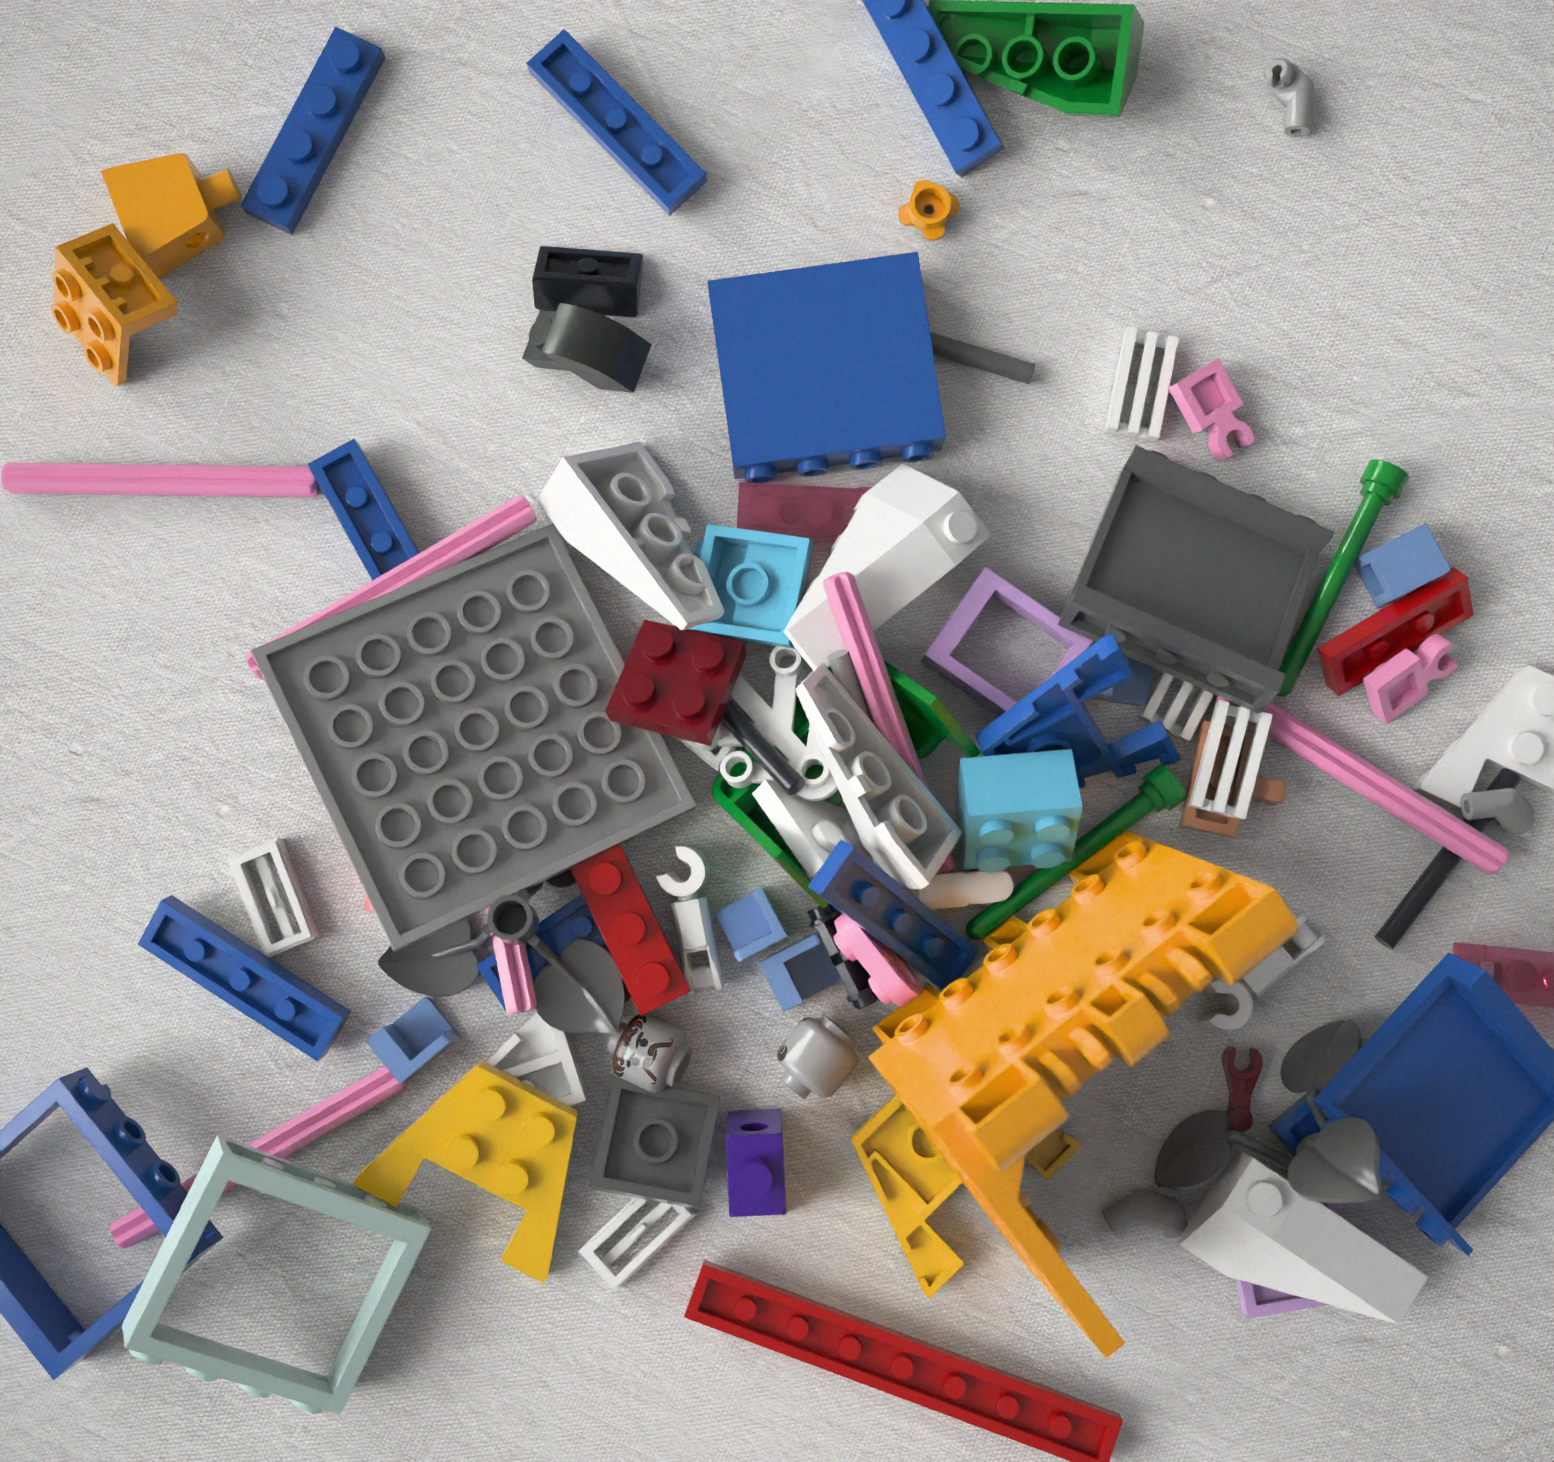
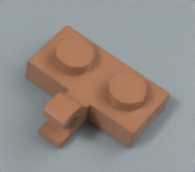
(1265, 790)

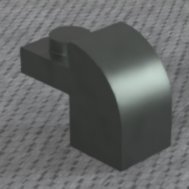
(588, 346)

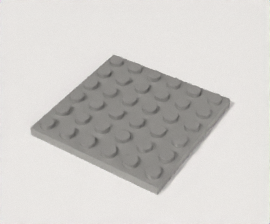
(470, 735)

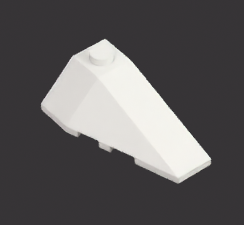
(622, 518)
(896, 547)
(885, 799)
(1274, 1238)

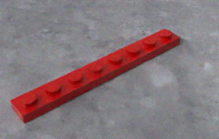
(902, 1365)

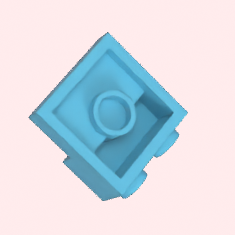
(757, 581)

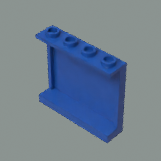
(827, 367)
(1452, 1092)

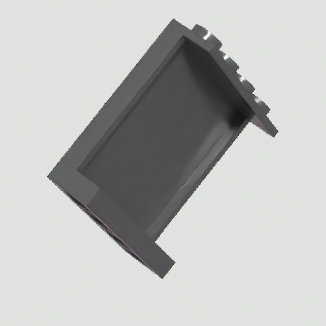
(1196, 578)

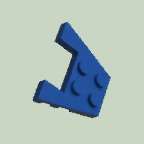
(1058, 720)

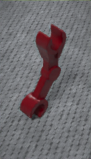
(1240, 1087)

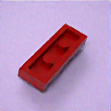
(1401, 625)
(630, 929)

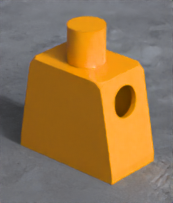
(169, 208)

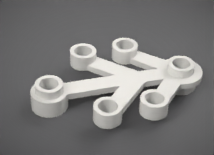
(777, 728)

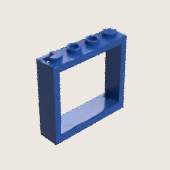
(121, 1142)

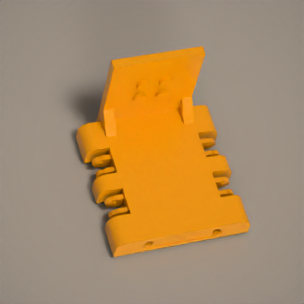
(1055, 1007)

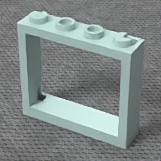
(309, 1189)

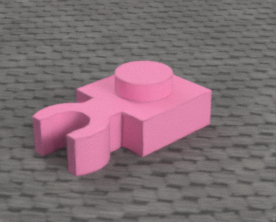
(1209, 402)
(1404, 678)

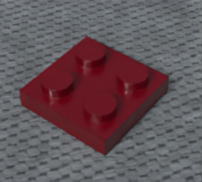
(677, 682)

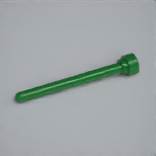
(1380, 485)
(1157, 792)

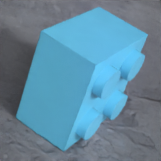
(1018, 810)

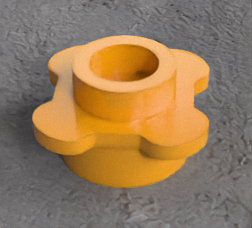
(933, 195)

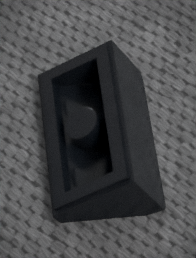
(588, 279)

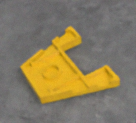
(499, 1139)
(916, 1179)

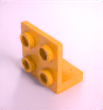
(107, 296)

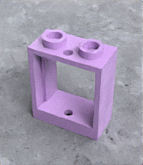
(987, 585)

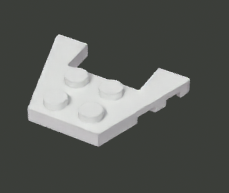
(1509, 733)

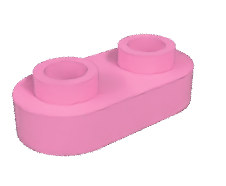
(890, 975)

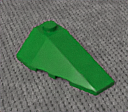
(1054, 53)

